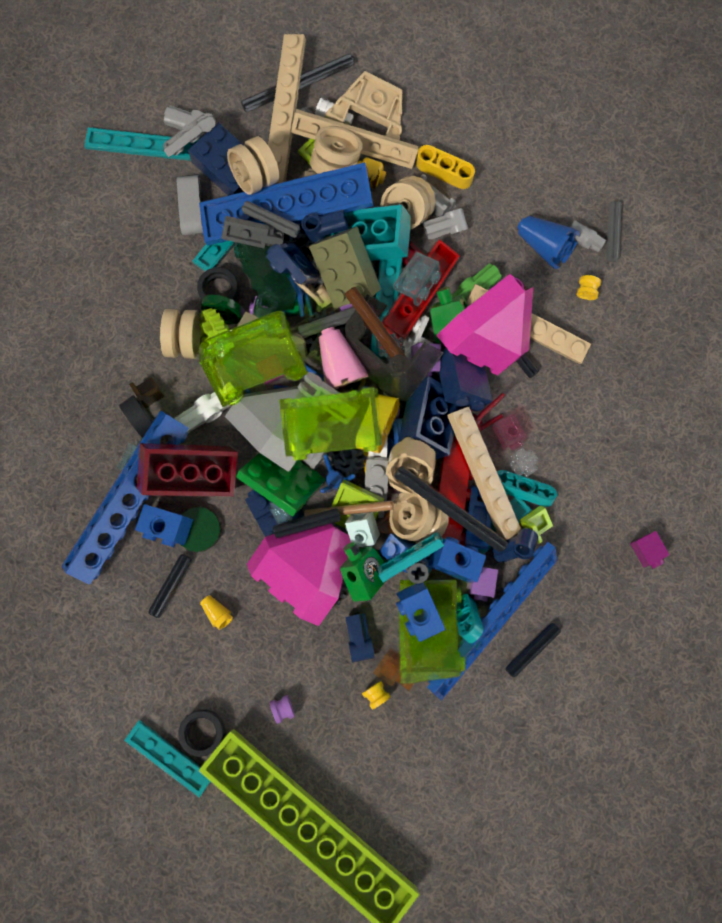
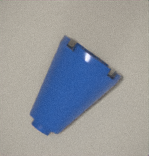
(548, 239)

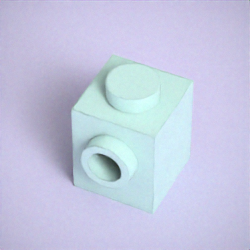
(362, 529)

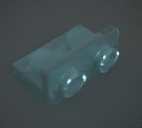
(418, 278)

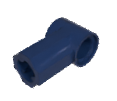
(324, 224)
(520, 546)
(360, 643)

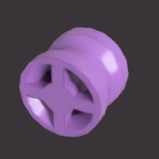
(282, 709)

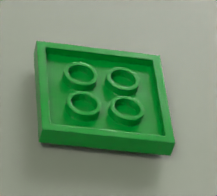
(283, 488)

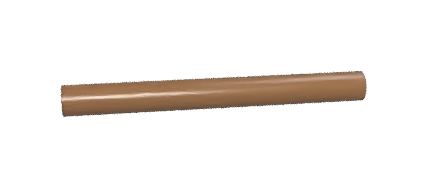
(355, 509)

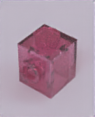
(509, 433)

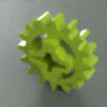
(211, 324)

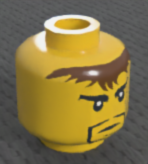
(375, 172)

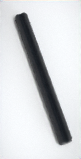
(306, 79)
(450, 508)

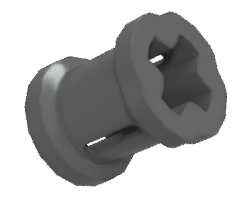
(420, 574)

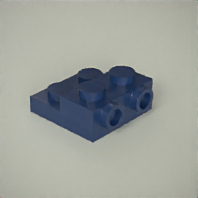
(290, 259)
(260, 509)

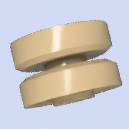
(335, 149)
(253, 165)
(415, 197)
(180, 333)
(416, 518)

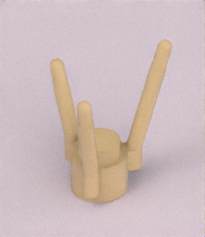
(319, 294)

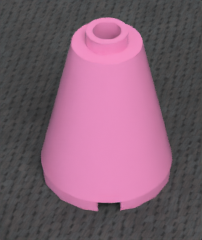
(339, 360)

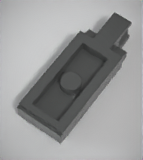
(250, 233)

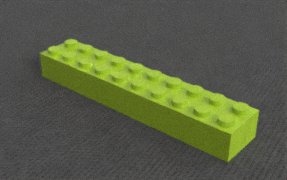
(309, 830)

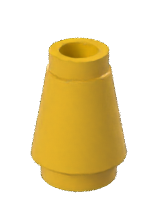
(216, 612)

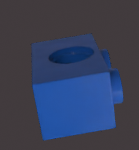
(175, 530)
(469, 565)
(426, 623)

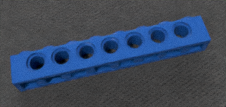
(87, 570)

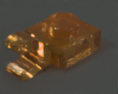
(389, 672)

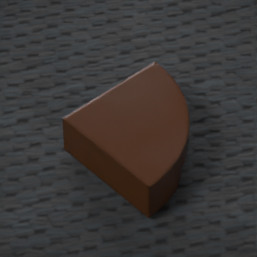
(384, 525)

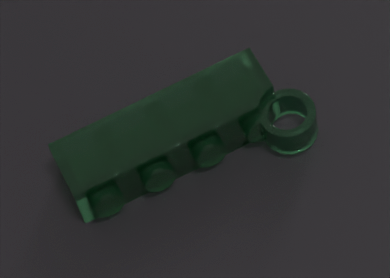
(272, 287)

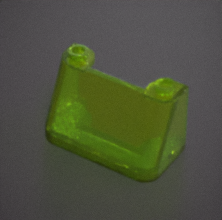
(251, 356)
(331, 423)
(437, 655)

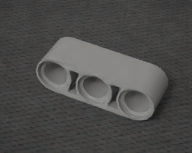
(188, 200)

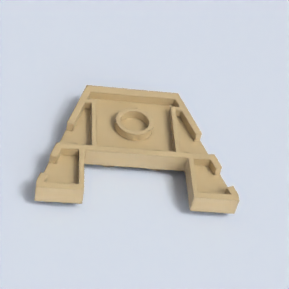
(374, 100)

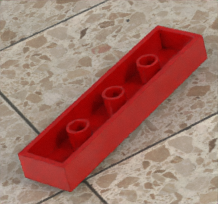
(403, 312)

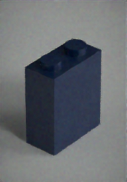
(464, 382)

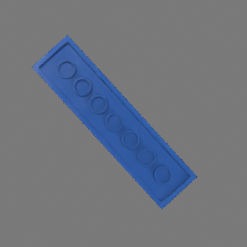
(317, 194)
(500, 612)

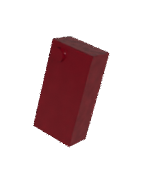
(186, 470)

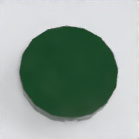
(227, 308)
(203, 531)

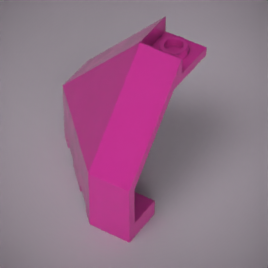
(494, 327)
(303, 569)

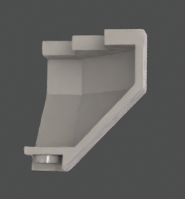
(260, 422)

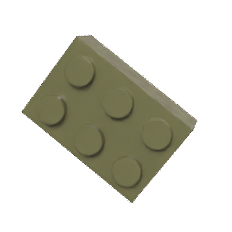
(344, 265)

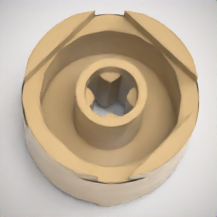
(415, 457)

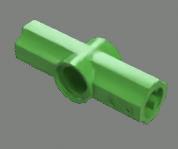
(485, 278)

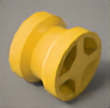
(588, 287)
(376, 695)

